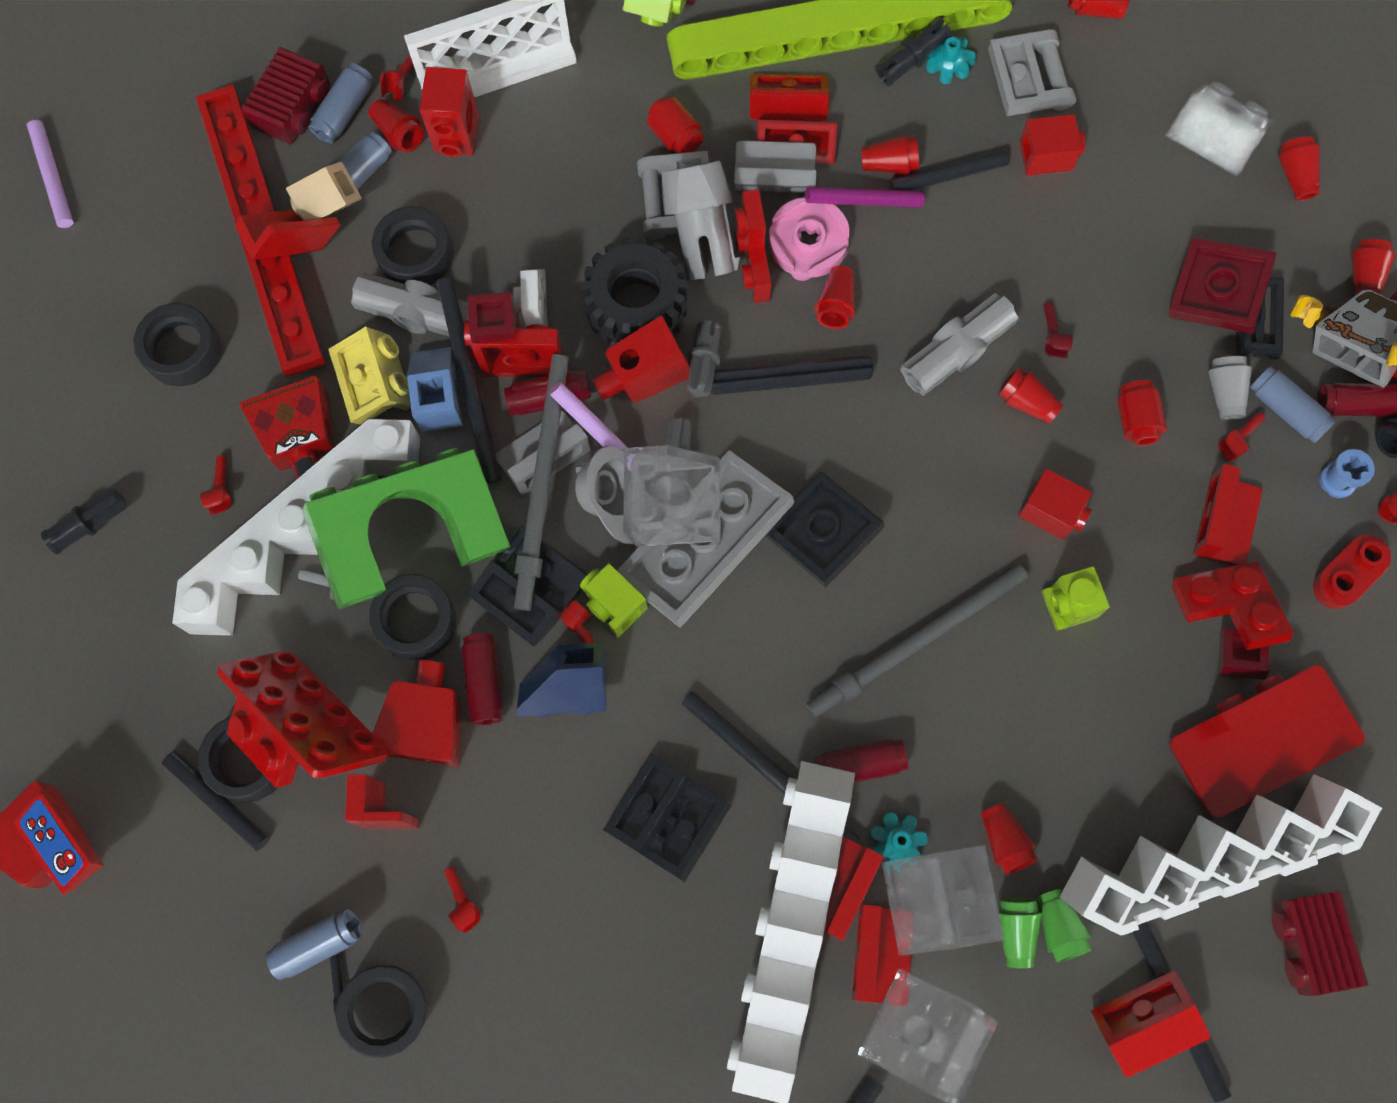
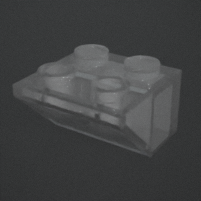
(1220, 126)
(942, 901)

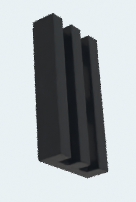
(1258, 347)

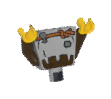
(1355, 333)

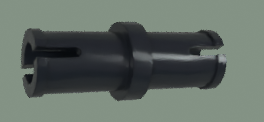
(913, 51)

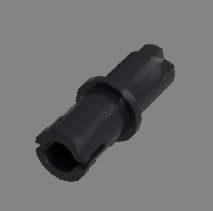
(84, 520)

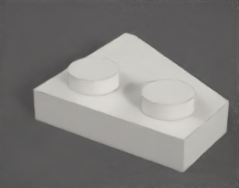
(531, 298)

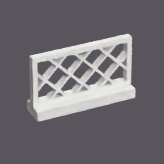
(510, 57)

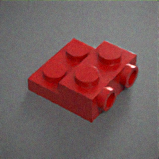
(520, 357)

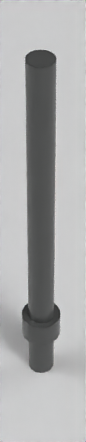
(529, 565)
(849, 685)

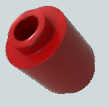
(674, 126)
(1141, 412)

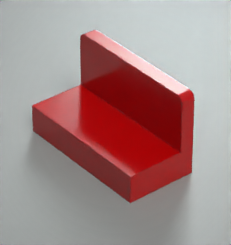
(284, 233)
(1227, 518)
(367, 806)
(852, 880)
(876, 955)
(1150, 1024)

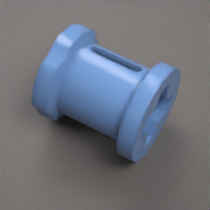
(1347, 473)

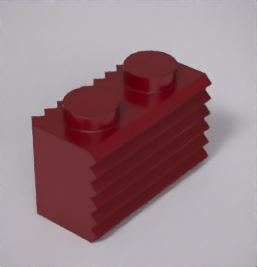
(286, 96)
(1318, 944)

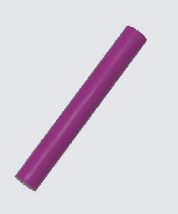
(867, 197)

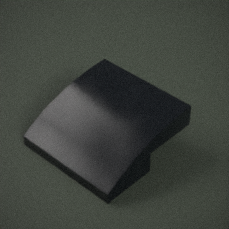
(552, 591)
(667, 817)

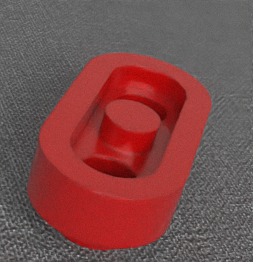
(1354, 570)

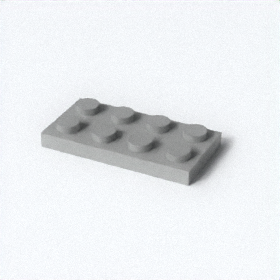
(683, 576)

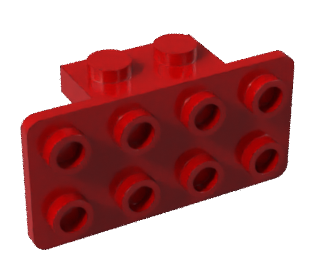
(293, 718)
(1266, 740)

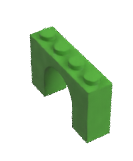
(448, 485)

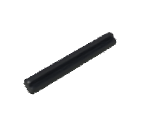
(792, 374)

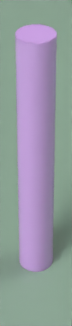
(50, 174)
(585, 417)

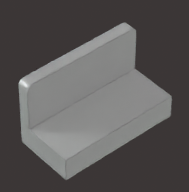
(774, 166)
(520, 456)

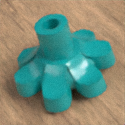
(950, 59)
(892, 829)

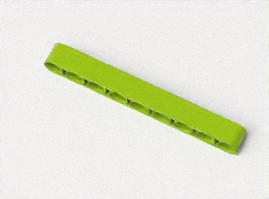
(814, 30)

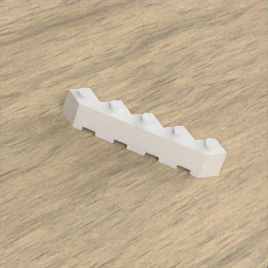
(254, 554)
(1219, 861)
(792, 933)

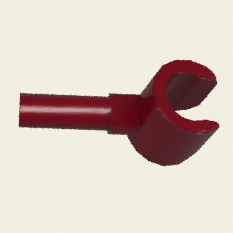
(1056, 343)

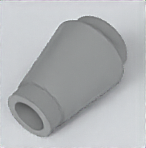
(1230, 385)

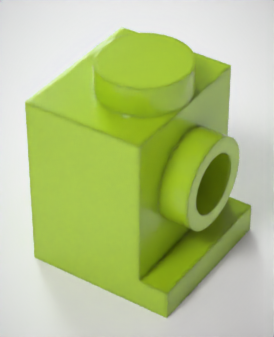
(613, 598)
(1075, 599)

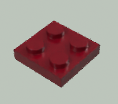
(1222, 285)

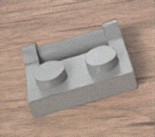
(1020, 76)
(649, 169)

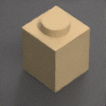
(323, 193)

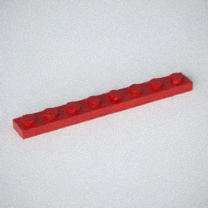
(249, 194)

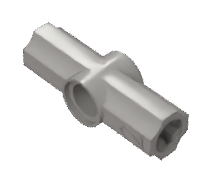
(409, 305)
(959, 344)

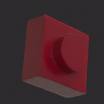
(491, 317)
(1241, 662)

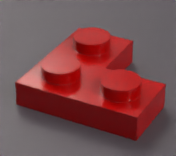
(751, 240)
(1241, 593)

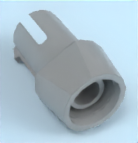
(698, 200)

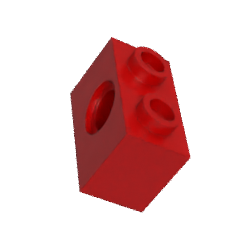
(449, 111)

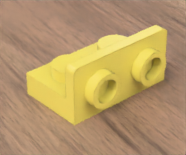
(370, 374)

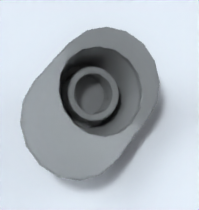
(601, 489)

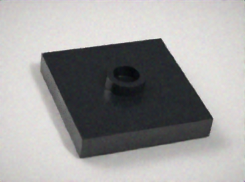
(825, 529)

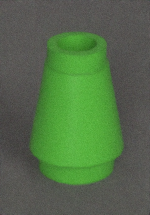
(1062, 927)
(1020, 931)

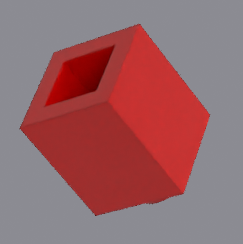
(1051, 144)
(1057, 505)

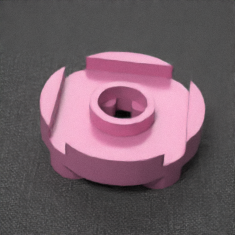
(804, 259)

